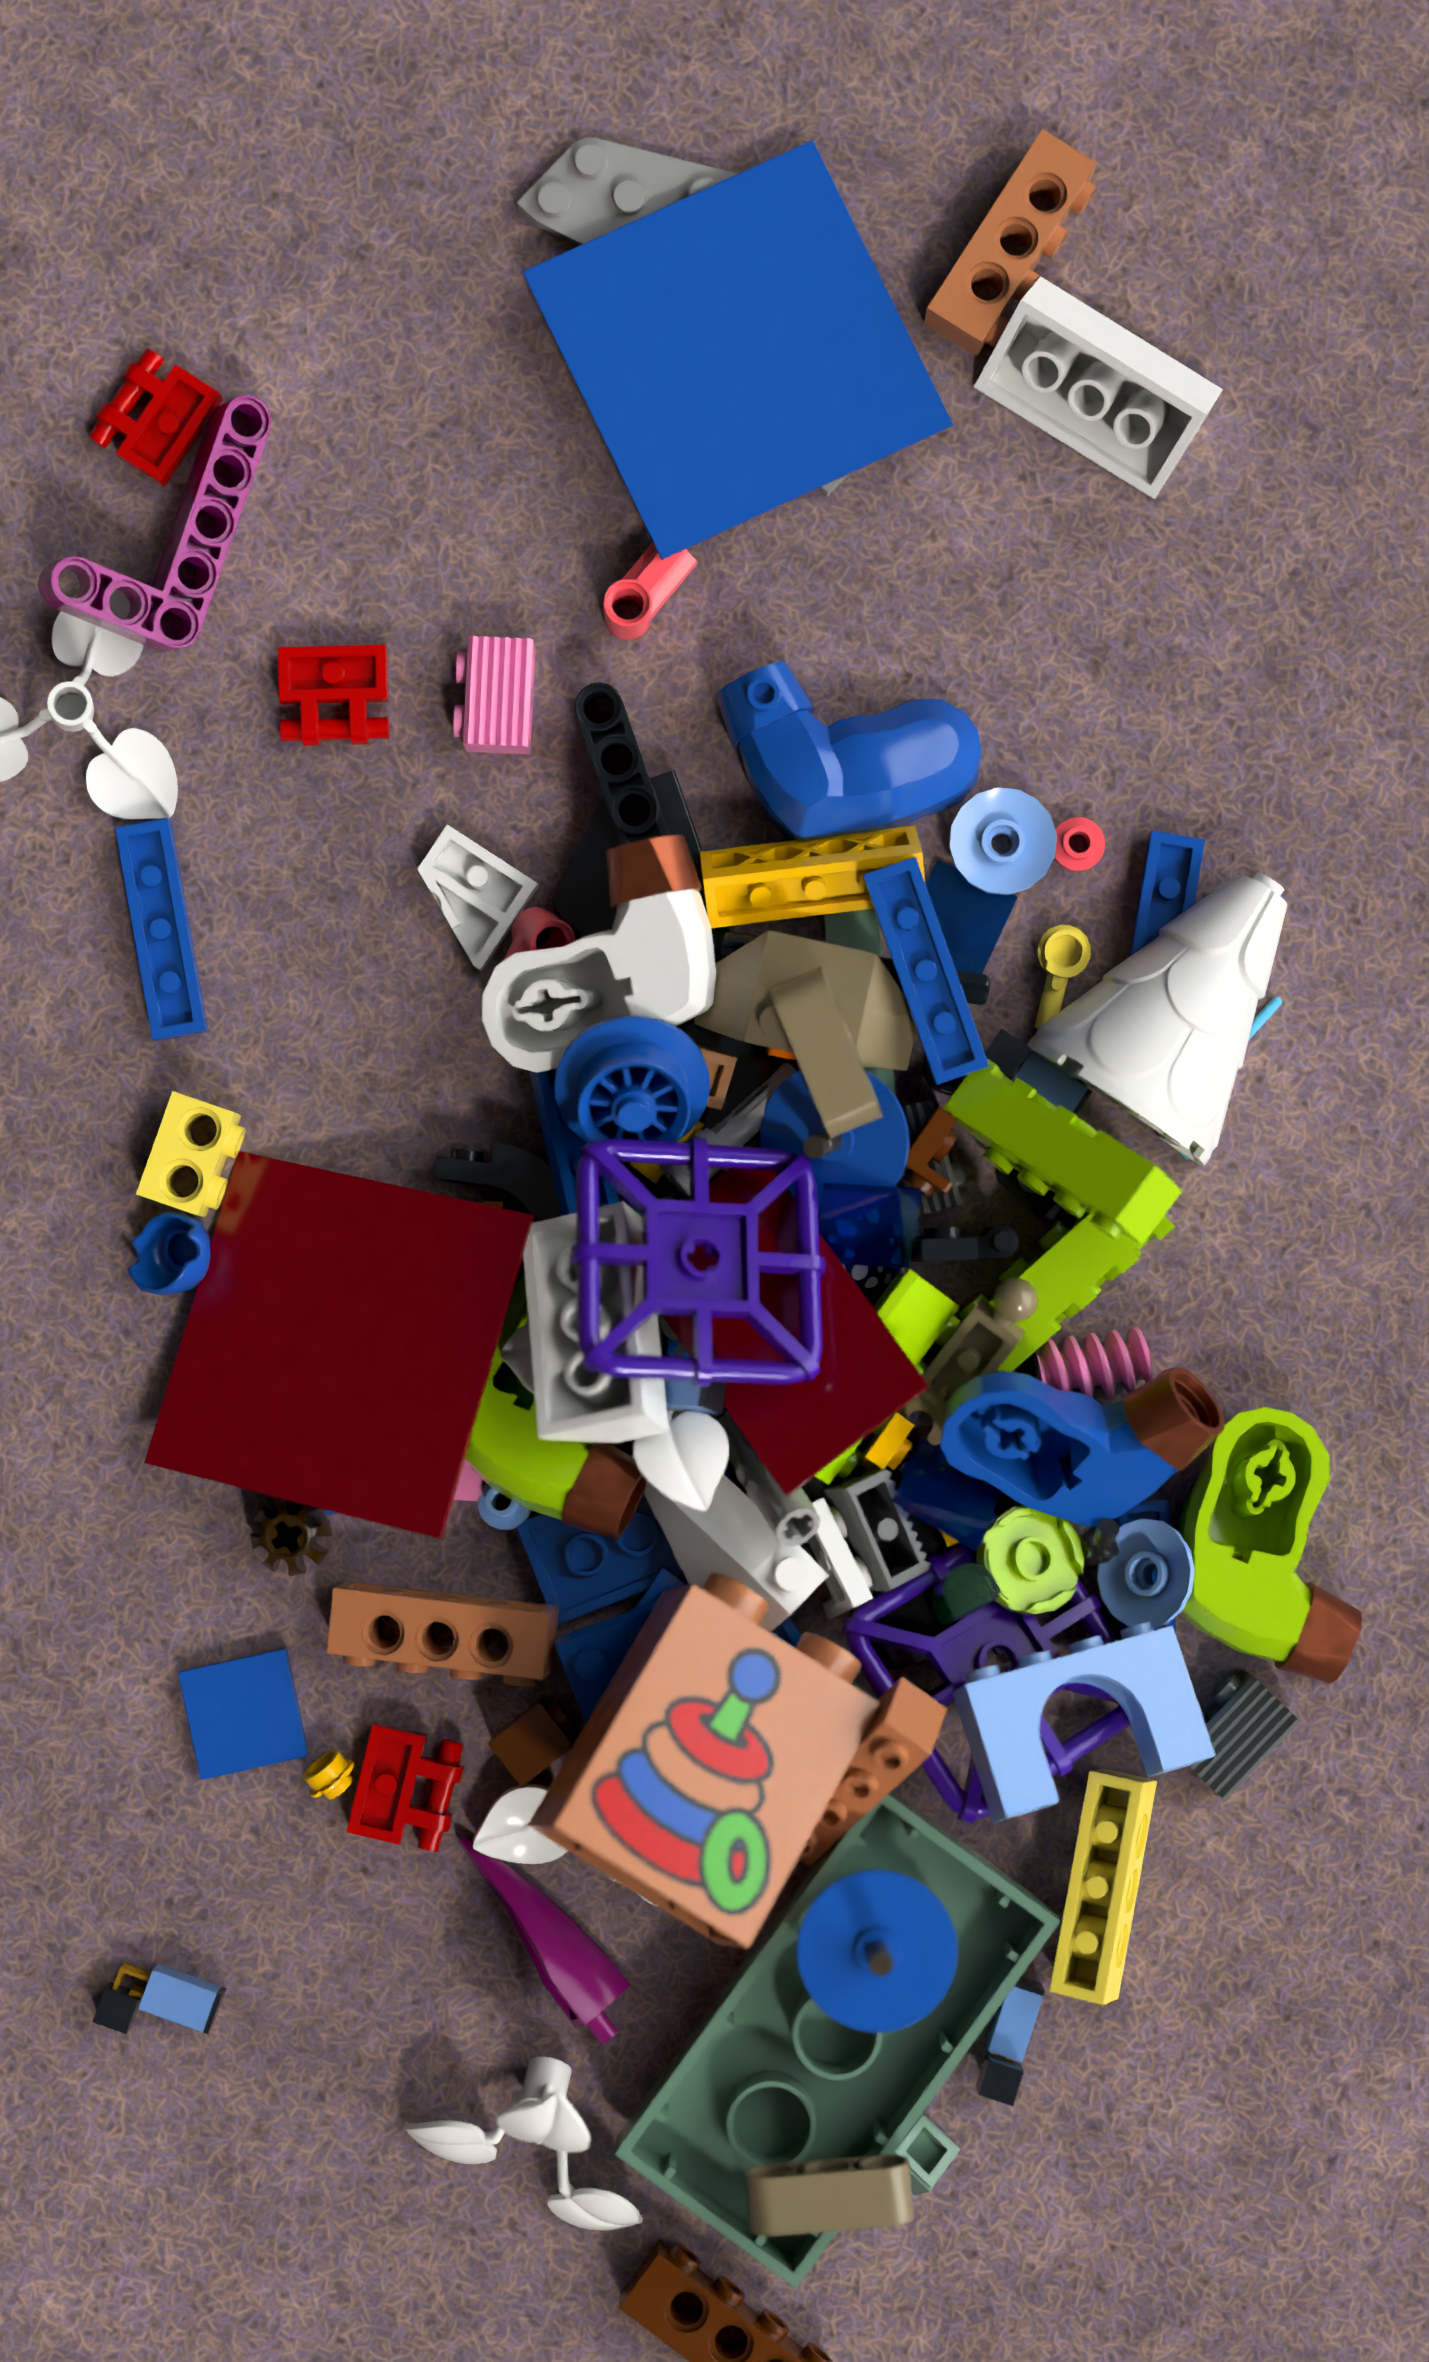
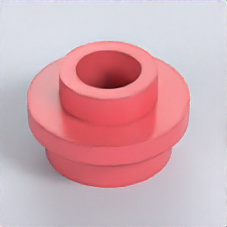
(1079, 861)

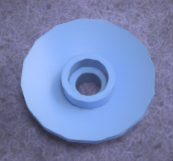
(1022, 821)
(1127, 1579)

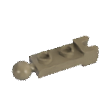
(974, 1349)

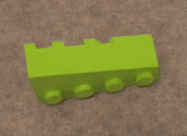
(1062, 1155)
(1066, 1277)

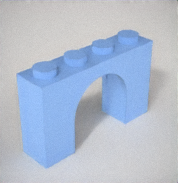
(1139, 1672)

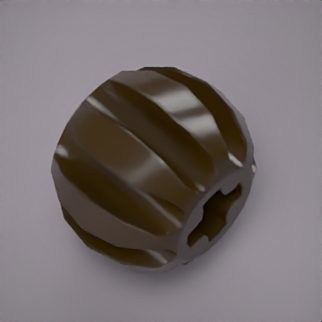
(290, 1552)

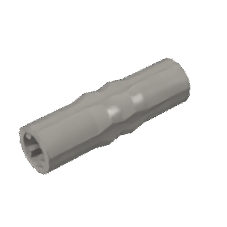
(790, 1517)

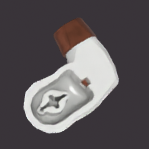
(648, 965)

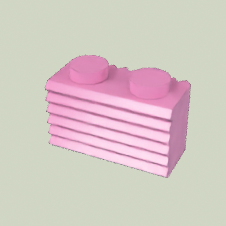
(496, 695)

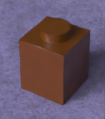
(534, 1740)

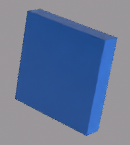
(243, 1713)

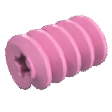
(1095, 1364)

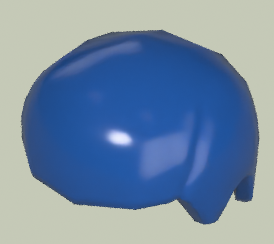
(156, 1265)

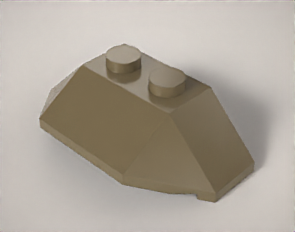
(859, 979)

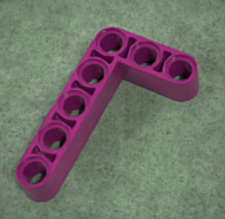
(184, 542)

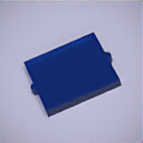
(967, 917)
(870, 1223)
(946, 1496)

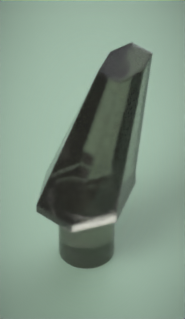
(1100, 1543)

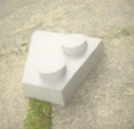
(475, 892)
(847, 1576)

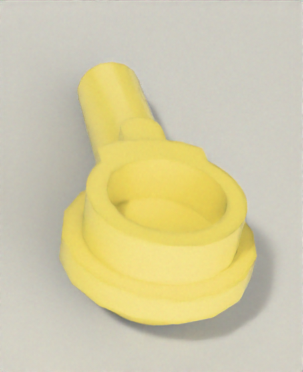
(1062, 954)

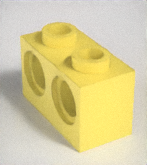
(176, 1150)

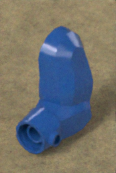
(855, 772)

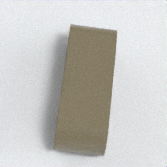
(826, 1052)
(829, 2195)

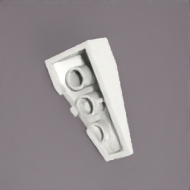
(739, 1544)

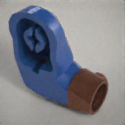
(1070, 1451)

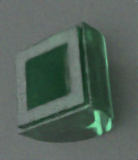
(963, 1592)

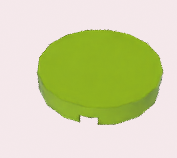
(1032, 1559)

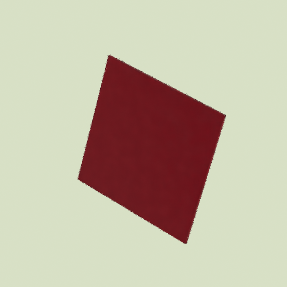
(340, 1343)

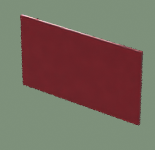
(862, 1365)

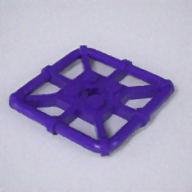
(674, 1286)
(964, 1650)

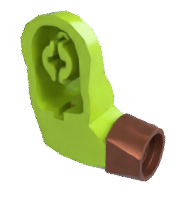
(573, 1481)
(1247, 1538)

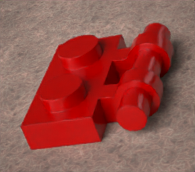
(167, 425)
(333, 676)
(388, 1784)

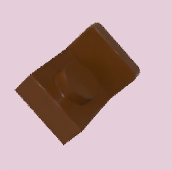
(930, 1143)

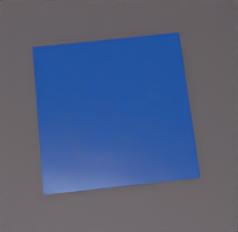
(737, 349)

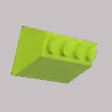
(916, 1318)

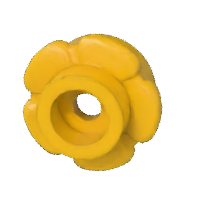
(329, 1775)

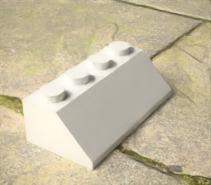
(1097, 387)
(567, 1396)

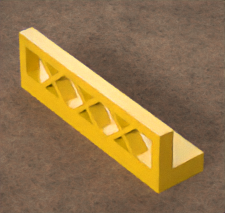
(800, 876)

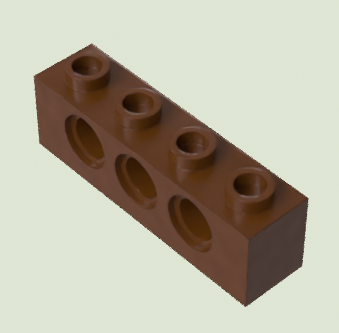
(693, 2333)

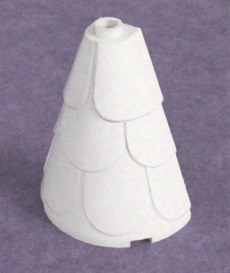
(1176, 1016)

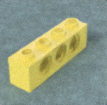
(1103, 1886)

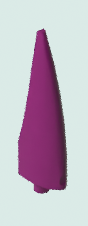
(565, 1957)

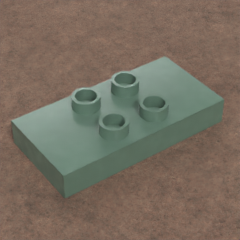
(788, 2083)

